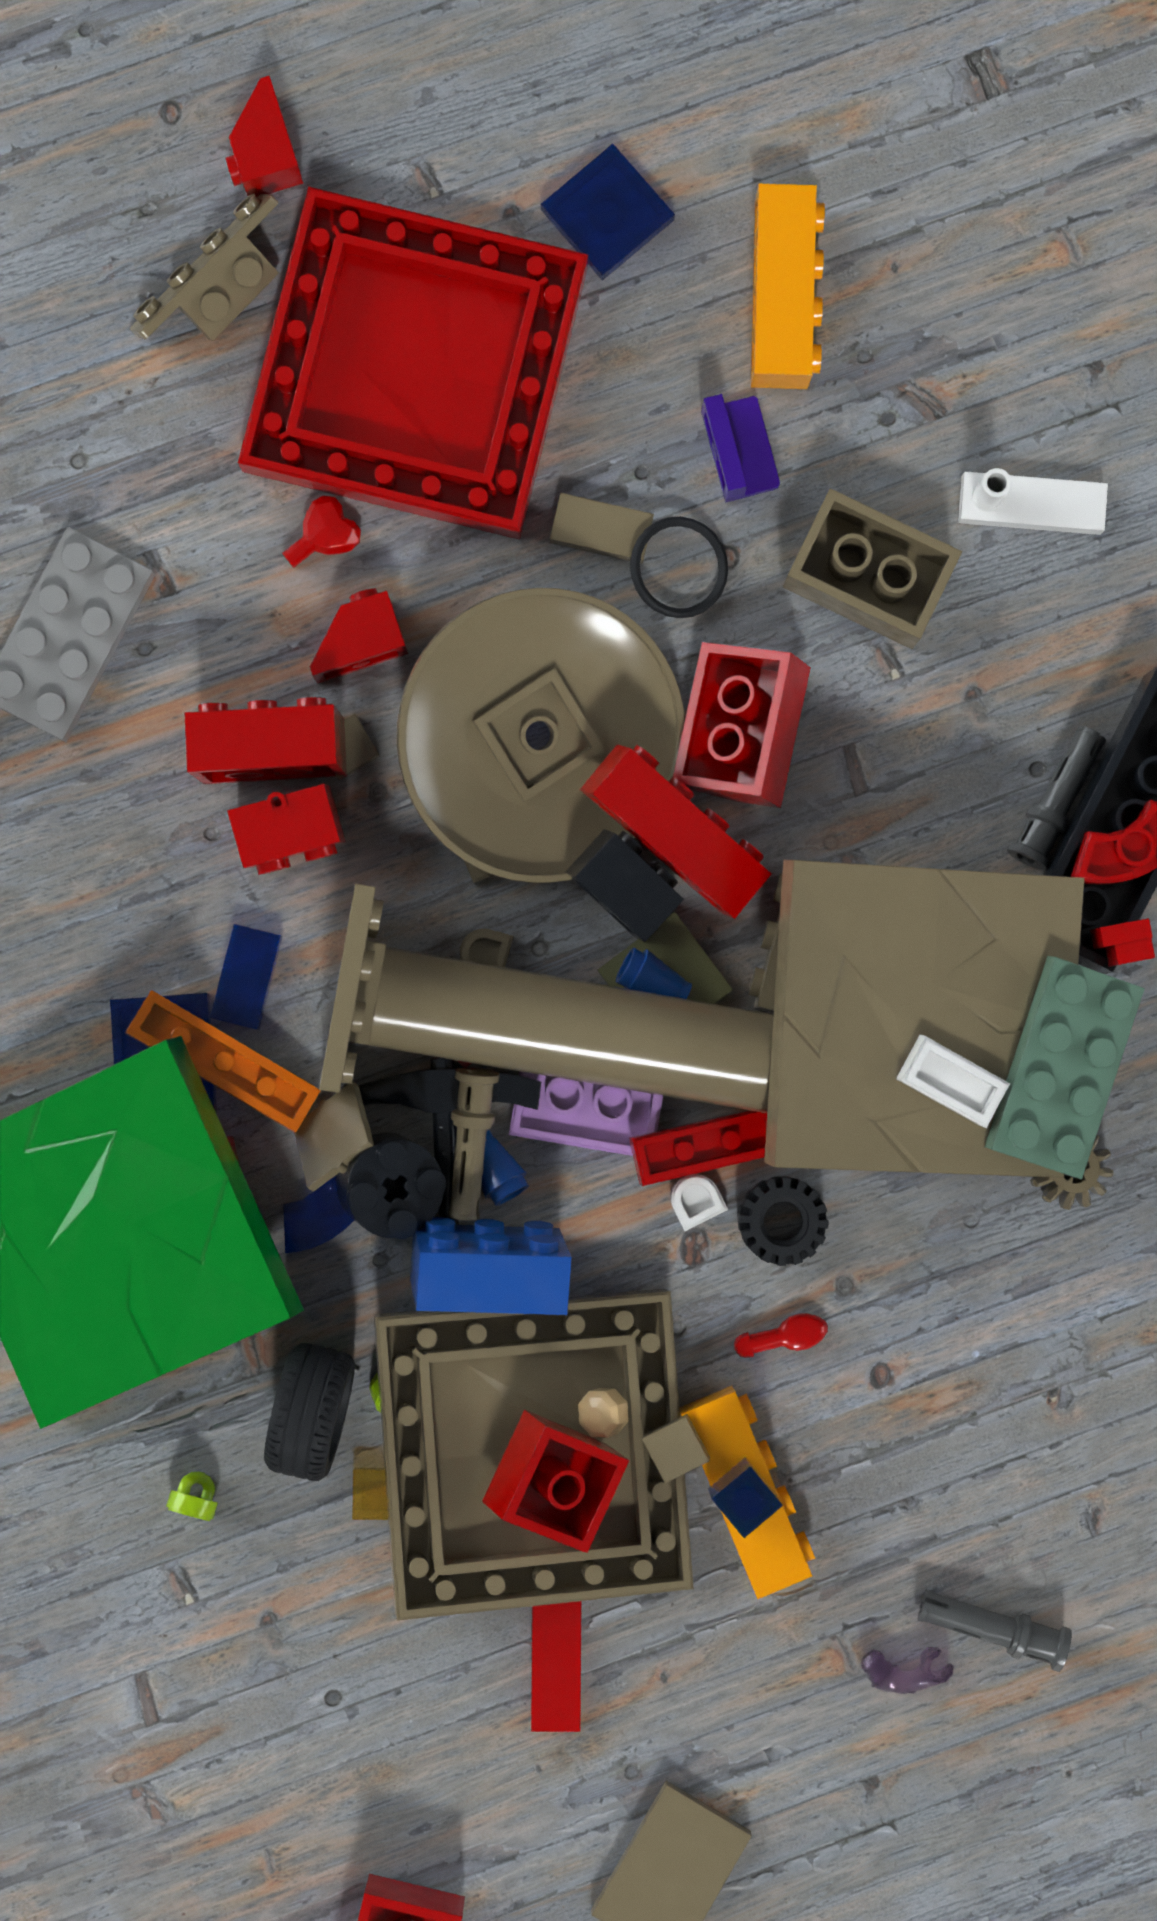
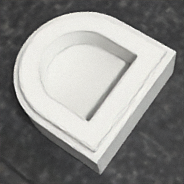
(696, 1200)

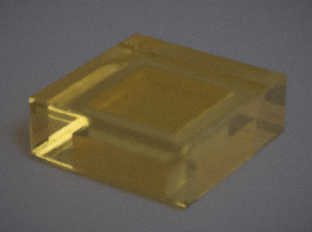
(369, 1494)

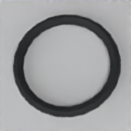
(636, 573)

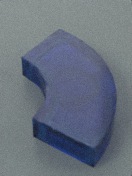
(314, 1219)

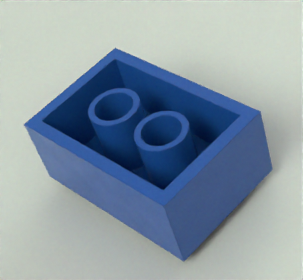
(490, 1268)

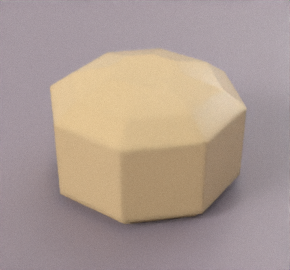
(603, 1412)

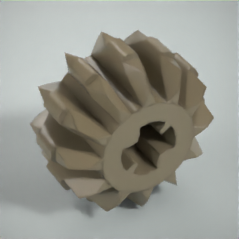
(1070, 1188)

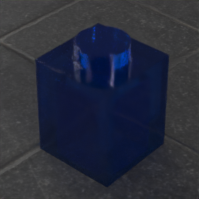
(744, 1497)

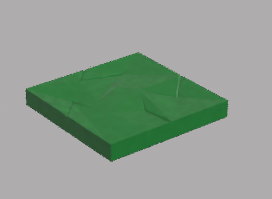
(127, 1235)

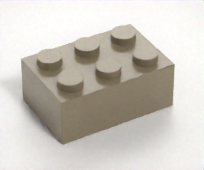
(872, 569)

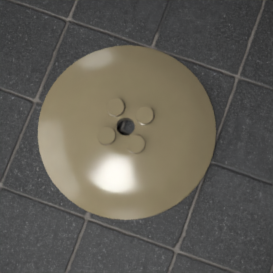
(483, 685)

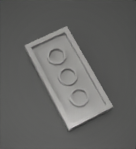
(69, 632)

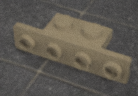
(219, 280)

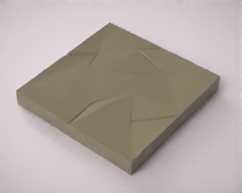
(871, 967)
(447, 1414)

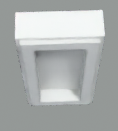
(952, 1081)

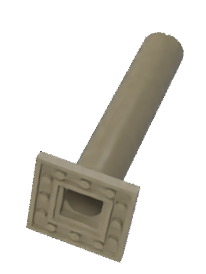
(539, 1023)

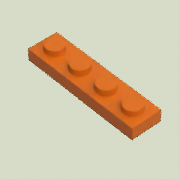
(226, 1062)

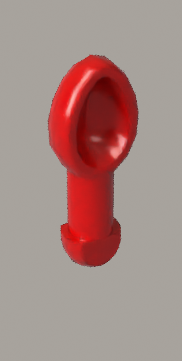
(794, 1333)

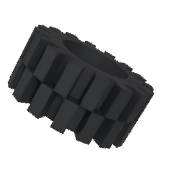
(804, 1241)

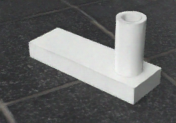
(1032, 502)

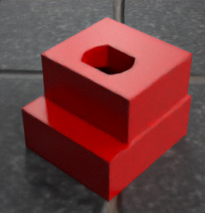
(1125, 942)

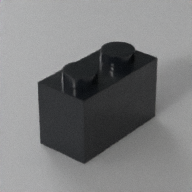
(625, 883)

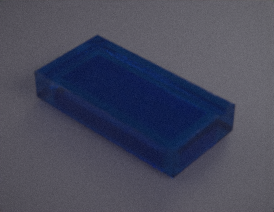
(246, 976)

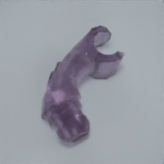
(892, 1679)

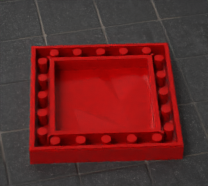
(413, 363)

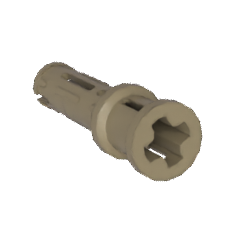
(472, 1121)

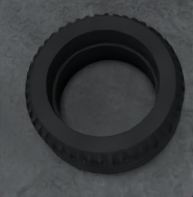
(309, 1411)

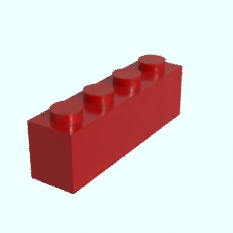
(676, 830)

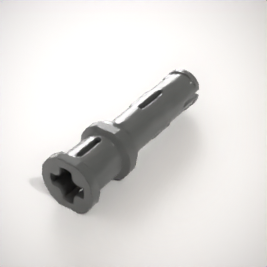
(1049, 816)
(1016, 1634)

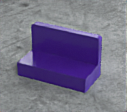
(739, 447)

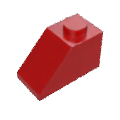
(262, 145)
(359, 637)

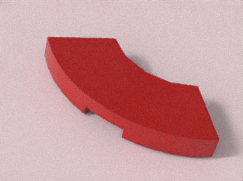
(1120, 854)

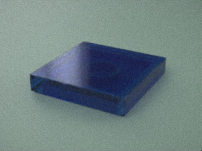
(607, 211)

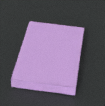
(586, 1115)

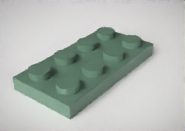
(1064, 1067)

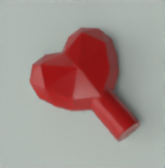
(324, 532)

